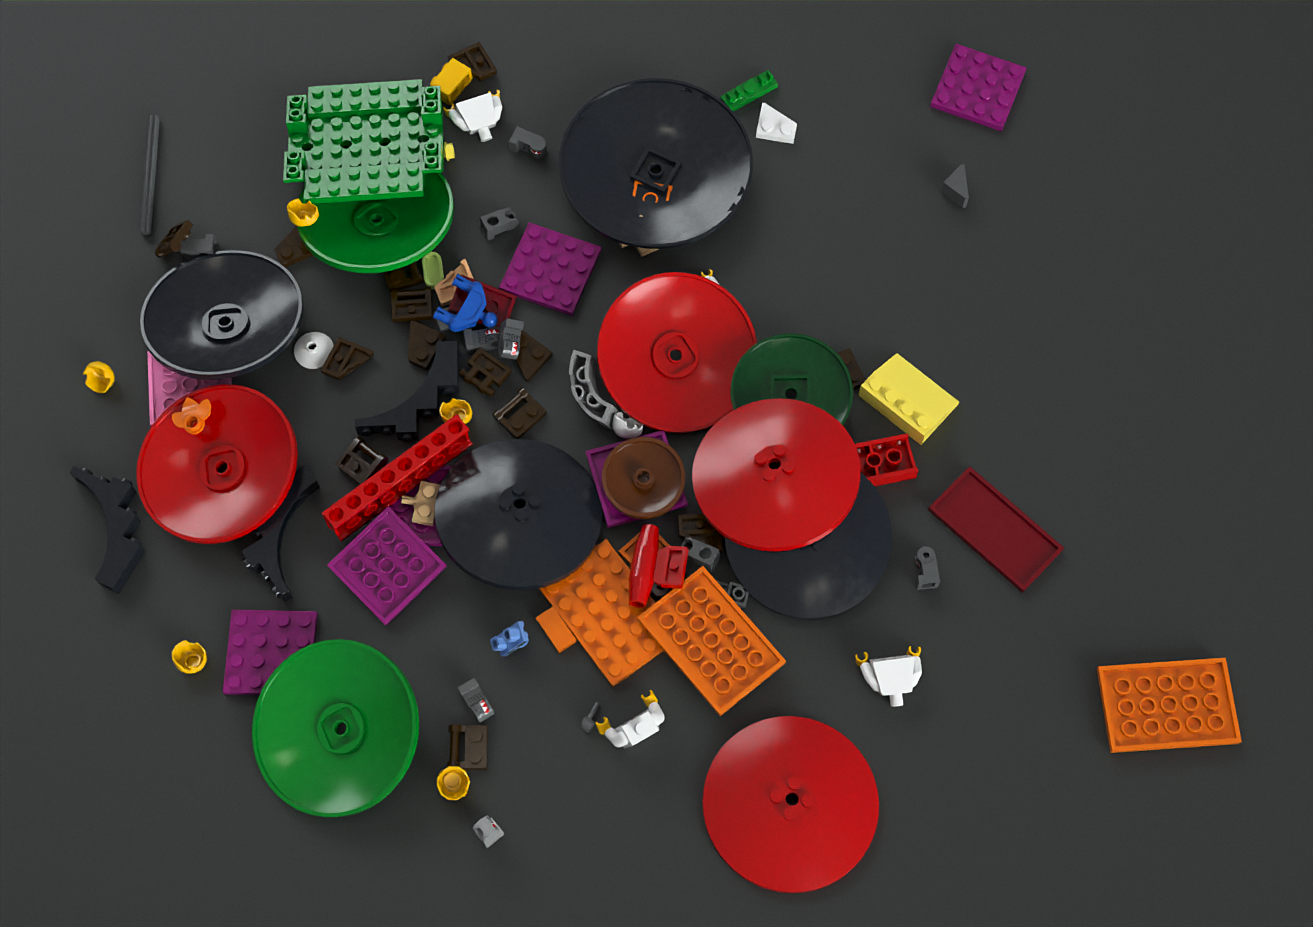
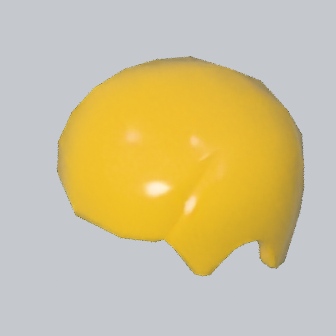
(302, 213)
(99, 376)
(455, 407)
(189, 657)
(453, 783)

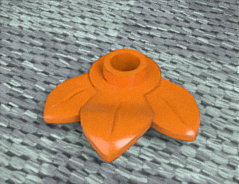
(192, 413)

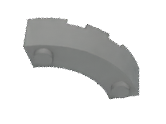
(584, 388)

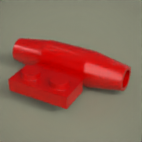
(651, 566)

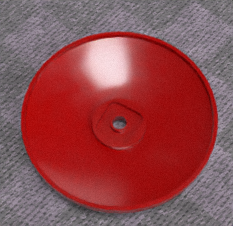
(664, 316)
(181, 470)
(781, 505)
(780, 843)

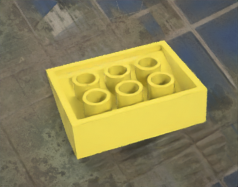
(907, 398)

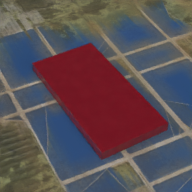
(996, 529)

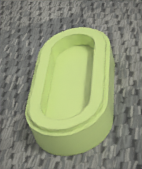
(432, 269)

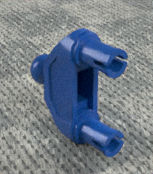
(471, 310)

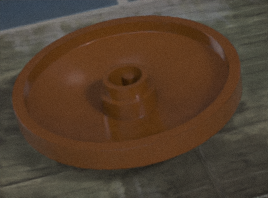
(643, 477)

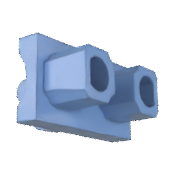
(510, 639)

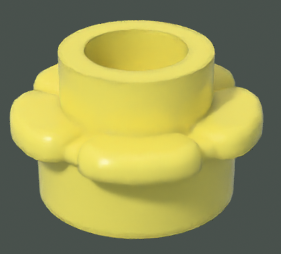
(449, 151)

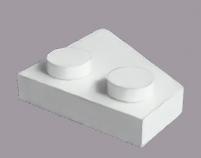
(775, 126)

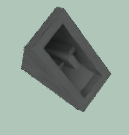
(956, 187)

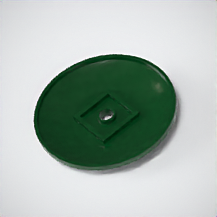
(797, 365)

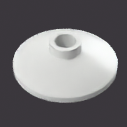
(312, 357)

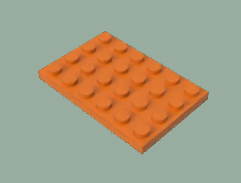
(599, 614)
(711, 641)
(1168, 705)

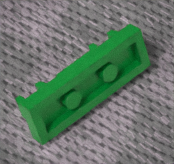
(749, 90)

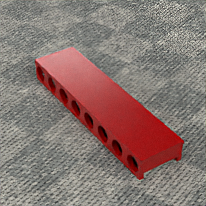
(887, 462)
(397, 478)

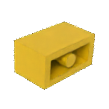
(452, 80)

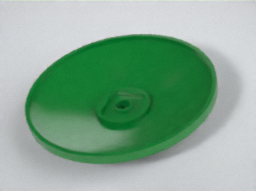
(407, 230)
(299, 723)

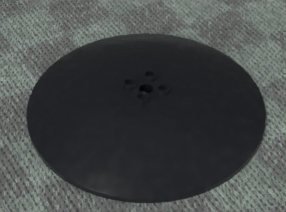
(647, 127)

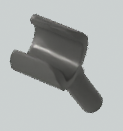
(587, 722)

